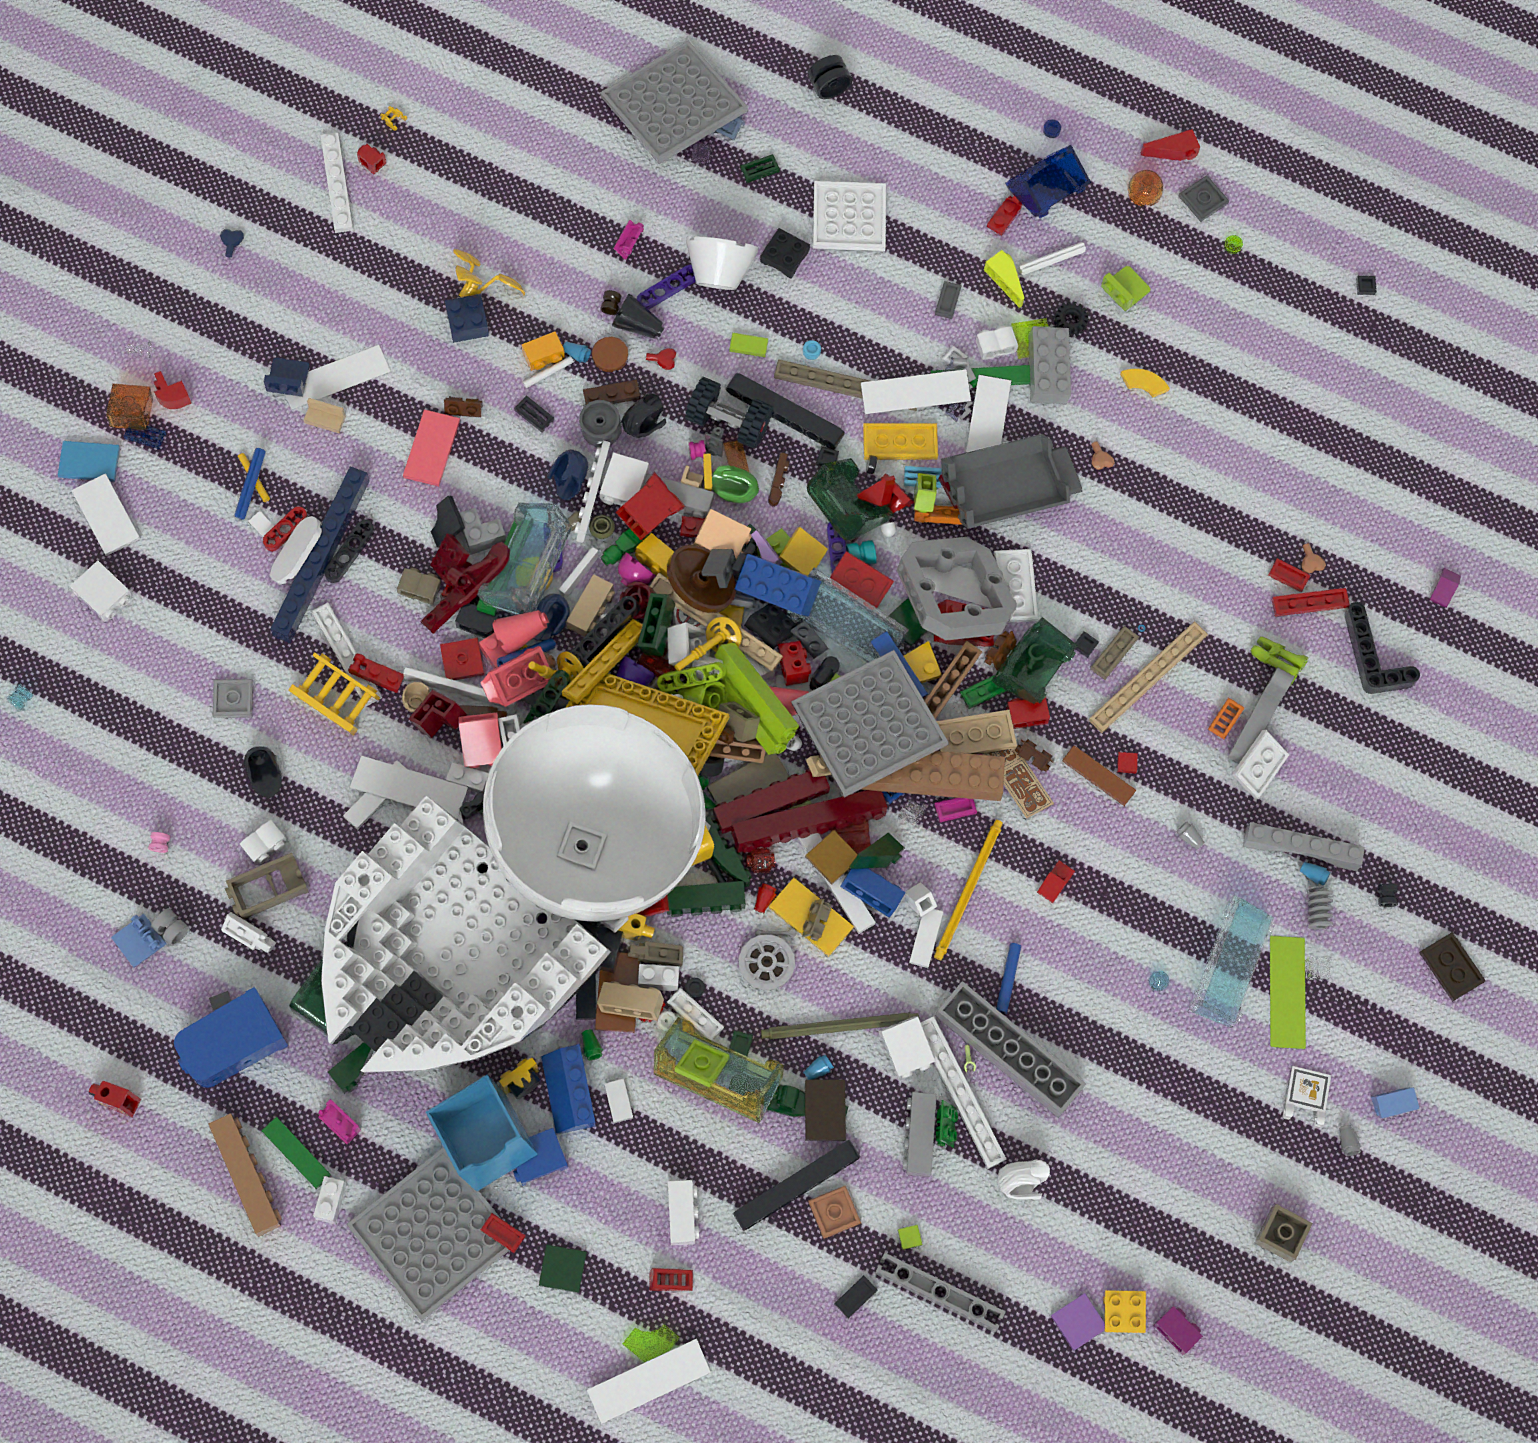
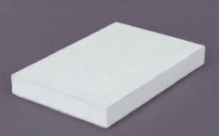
(1260, 764)

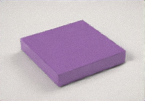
(1079, 1322)

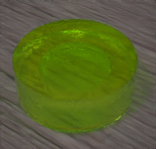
(1233, 244)

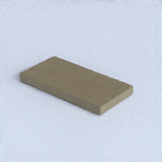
(748, 778)

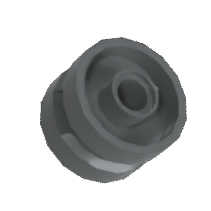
(600, 423)

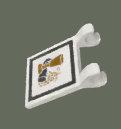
(1307, 1091)

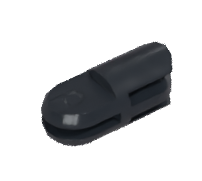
(824, 672)

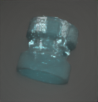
(20, 697)

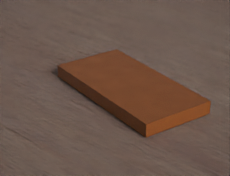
(625, 973)

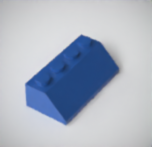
(568, 1089)

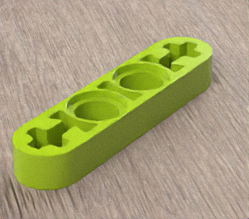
(692, 679)

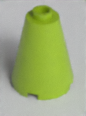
(706, 694)

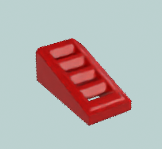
(653, 1286)

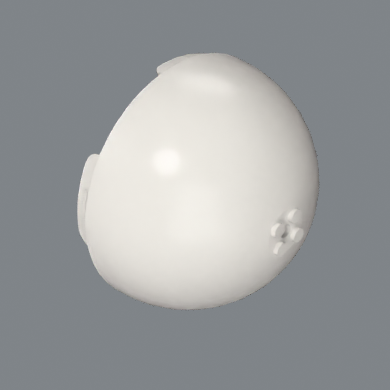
(597, 782)

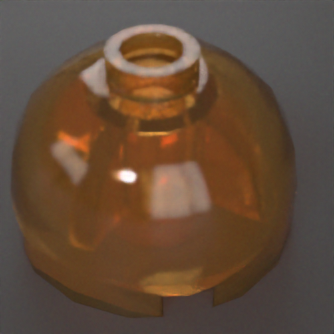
(1145, 188)

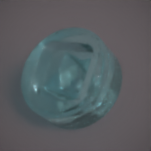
(1159, 981)

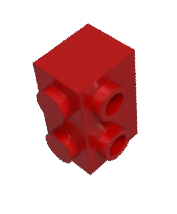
(794, 664)

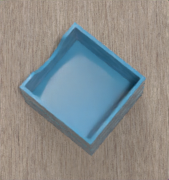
(481, 1133)

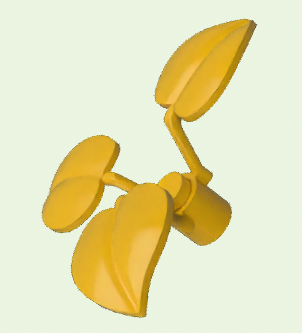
(471, 285)

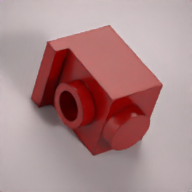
(371, 158)

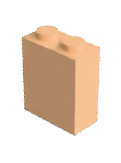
(722, 533)

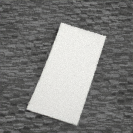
(262, 525)

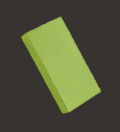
(748, 345)

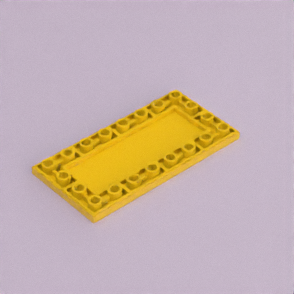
(687, 723)

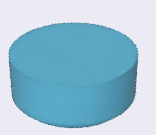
(811, 350)

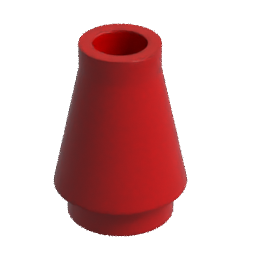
(764, 897)

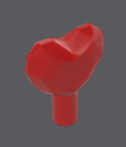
(664, 358)

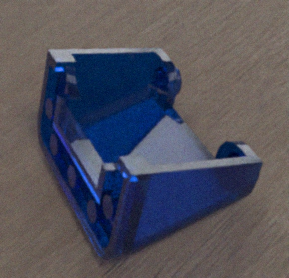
(1049, 181)

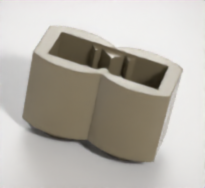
(419, 585)

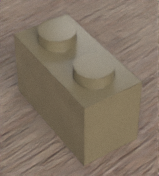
(740, 721)

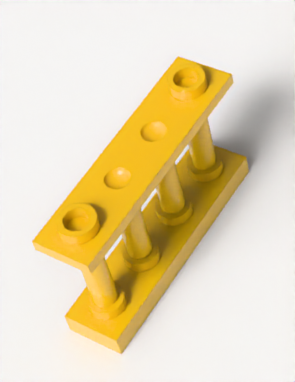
(333, 711)

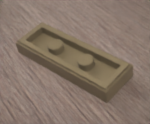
(1114, 653)

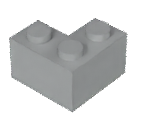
(478, 535)

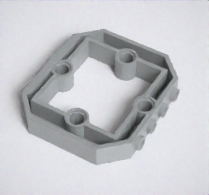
(943, 555)

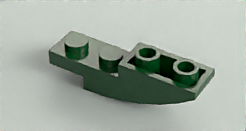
(729, 859)

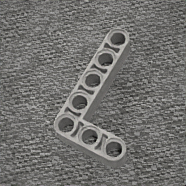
(1261, 713)

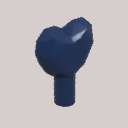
(231, 239)

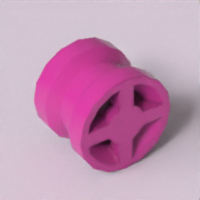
(696, 449)

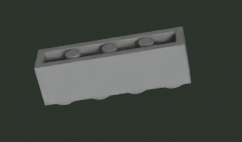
(920, 1134)

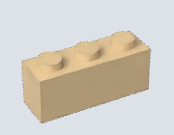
(590, 605)
(630, 1000)

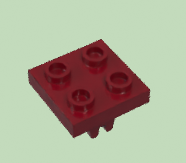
(449, 555)

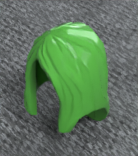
(734, 484)

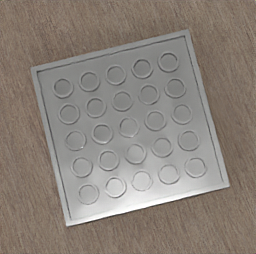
(673, 102)
(869, 723)
(429, 1234)

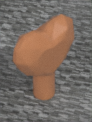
(1100, 458)
(1312, 561)

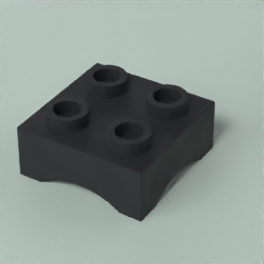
(785, 252)
(771, 625)

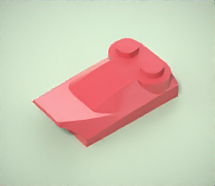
(515, 678)

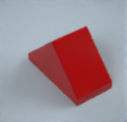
(879, 493)

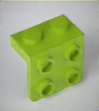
(1125, 287)

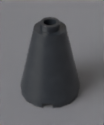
(637, 319)

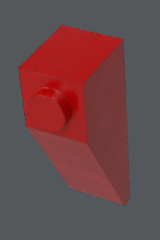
(1174, 147)

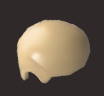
(414, 695)

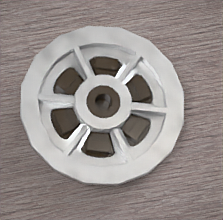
(766, 962)

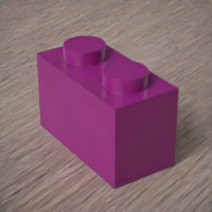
(1178, 1330)

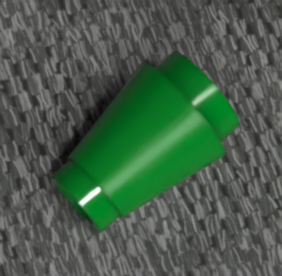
(591, 1045)

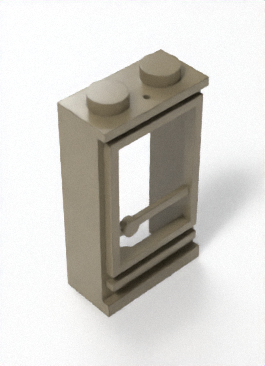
(292, 878)

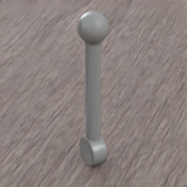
(792, 933)

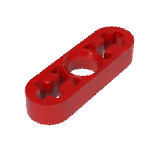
(285, 536)

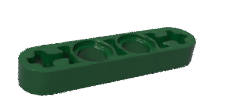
(544, 699)

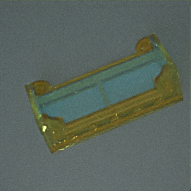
(742, 1084)

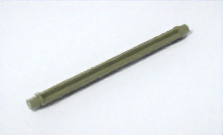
(835, 1026)

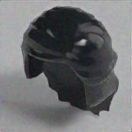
(263, 771)

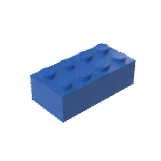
(778, 585)

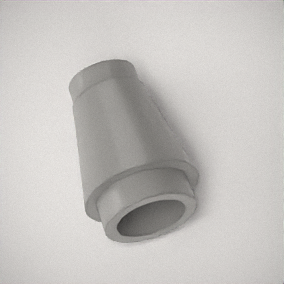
(1190, 835)
(1349, 1141)

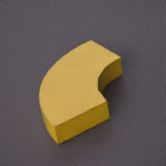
(1144, 380)

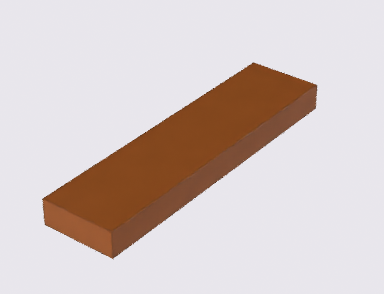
(1099, 775)

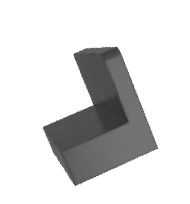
(720, 565)

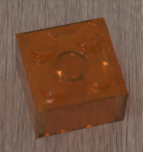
(129, 406)

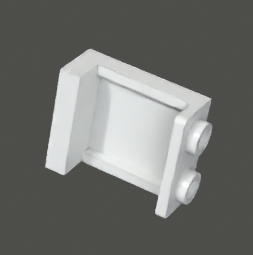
(623, 479)
(101, 591)
(907, 1046)

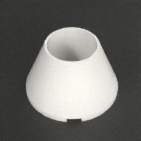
(719, 261)

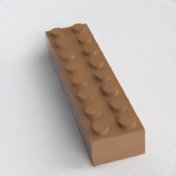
(948, 776)

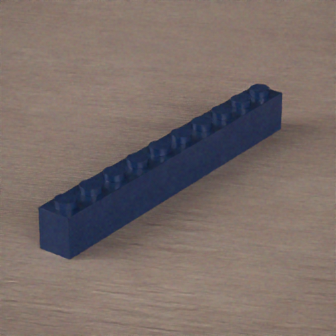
(313, 568)

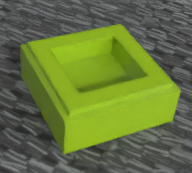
(909, 1237)

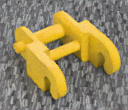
(396, 112)

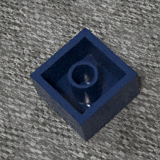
(466, 318)

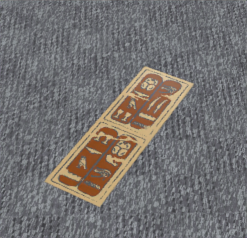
(1022, 783)

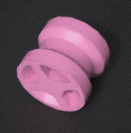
(159, 842)

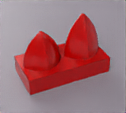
(899, 499)

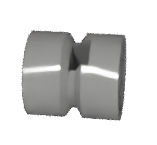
(171, 928)

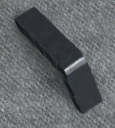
(612, 630)
(1370, 656)

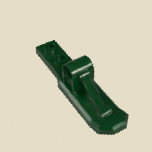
(789, 1102)

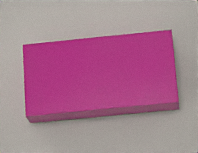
(955, 808)

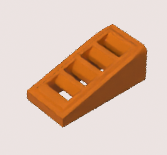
(1231, 703)

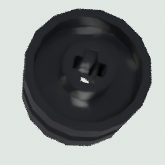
(829, 77)

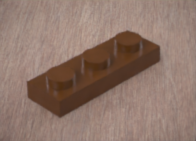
(613, 393)

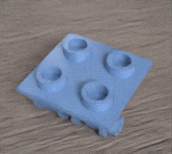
(138, 940)

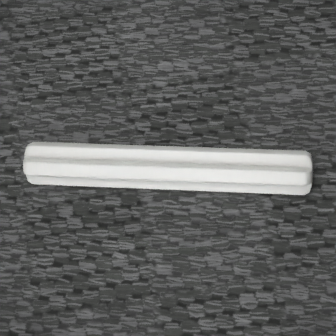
(1052, 258)

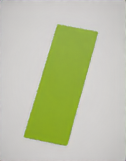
(1287, 992)

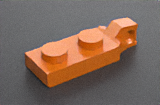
(940, 514)

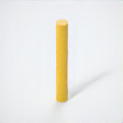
(259, 487)

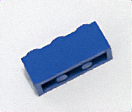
(873, 890)

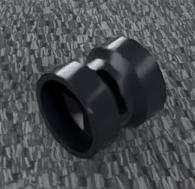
(1387, 895)

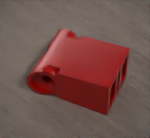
(649, 507)

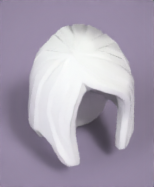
(1020, 1178)

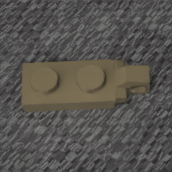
(657, 953)

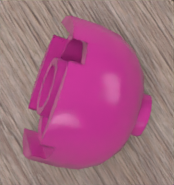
(633, 571)

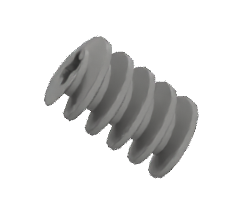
(1319, 908)

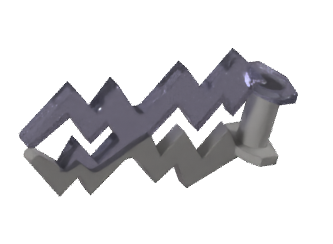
(960, 361)

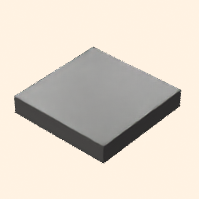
(233, 698)

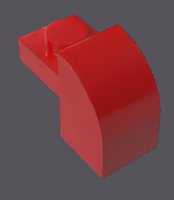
(170, 396)

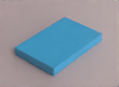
(88, 460)

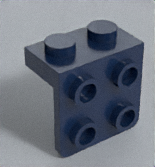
(287, 377)

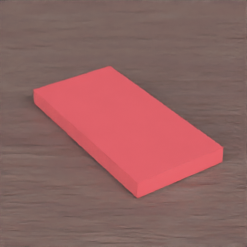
(431, 448)

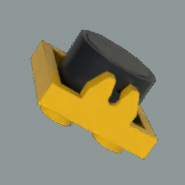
(521, 1080)

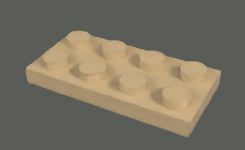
(979, 733)

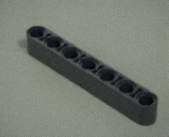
(787, 411)
(796, 1185)

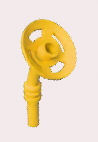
(717, 639)
(547, 672)

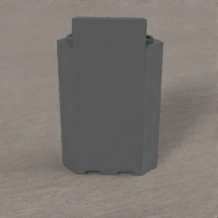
(1009, 480)

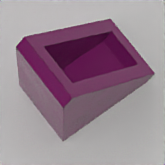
(1445, 587)

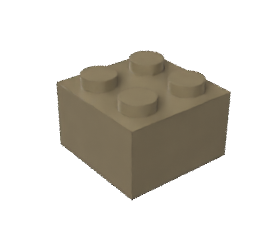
(1283, 1233)

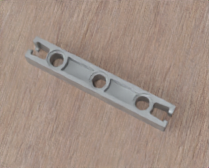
(954, 1299)

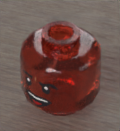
(761, 860)

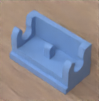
(1395, 1102)

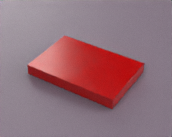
(861, 579)

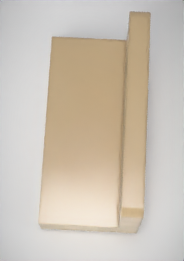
(324, 415)

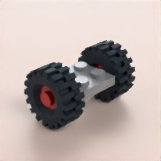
(705, 405)

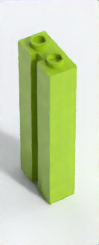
(752, 692)

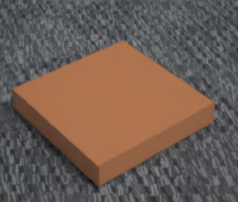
(834, 1212)

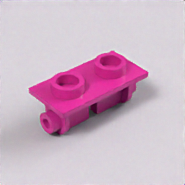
(628, 238)

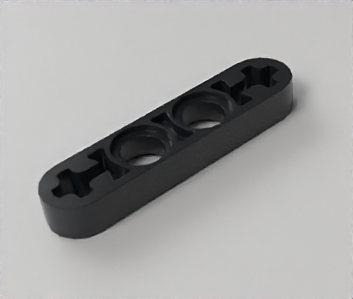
(345, 549)

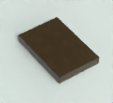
(1452, 966)
(825, 1110)

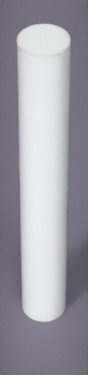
(547, 372)

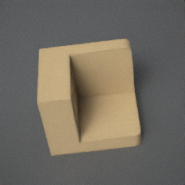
(692, 478)

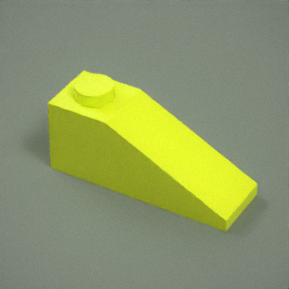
(1004, 274)

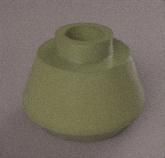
(601, 526)

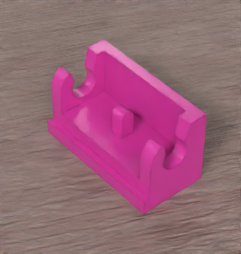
(339, 1122)

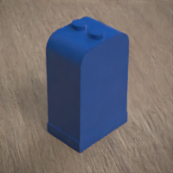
(228, 1040)

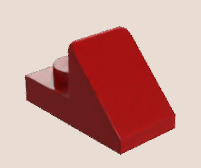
(1055, 881)

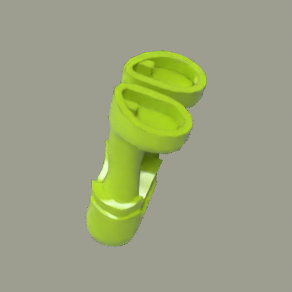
(1272, 653)

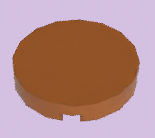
(610, 354)

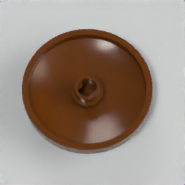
(696, 590)

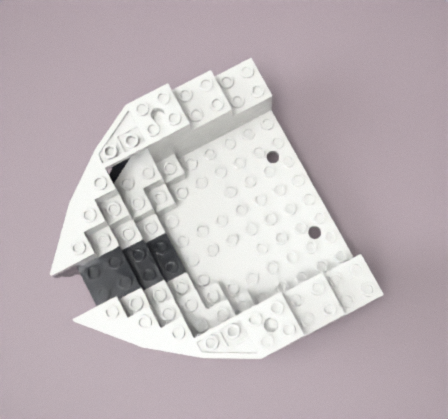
(441, 954)

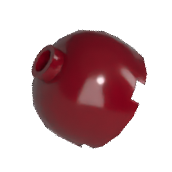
(640, 592)

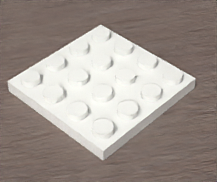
(849, 216)

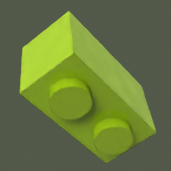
(925, 493)

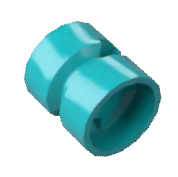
(864, 552)

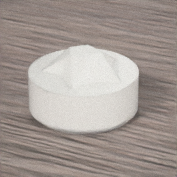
(665, 1020)

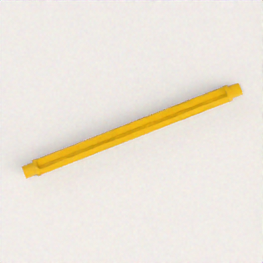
(969, 887)

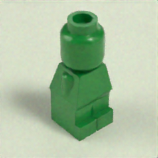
(625, 543)

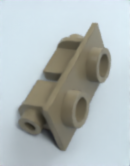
(818, 911)

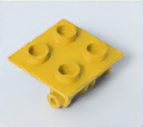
(1125, 1311)

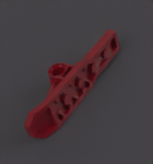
(467, 585)

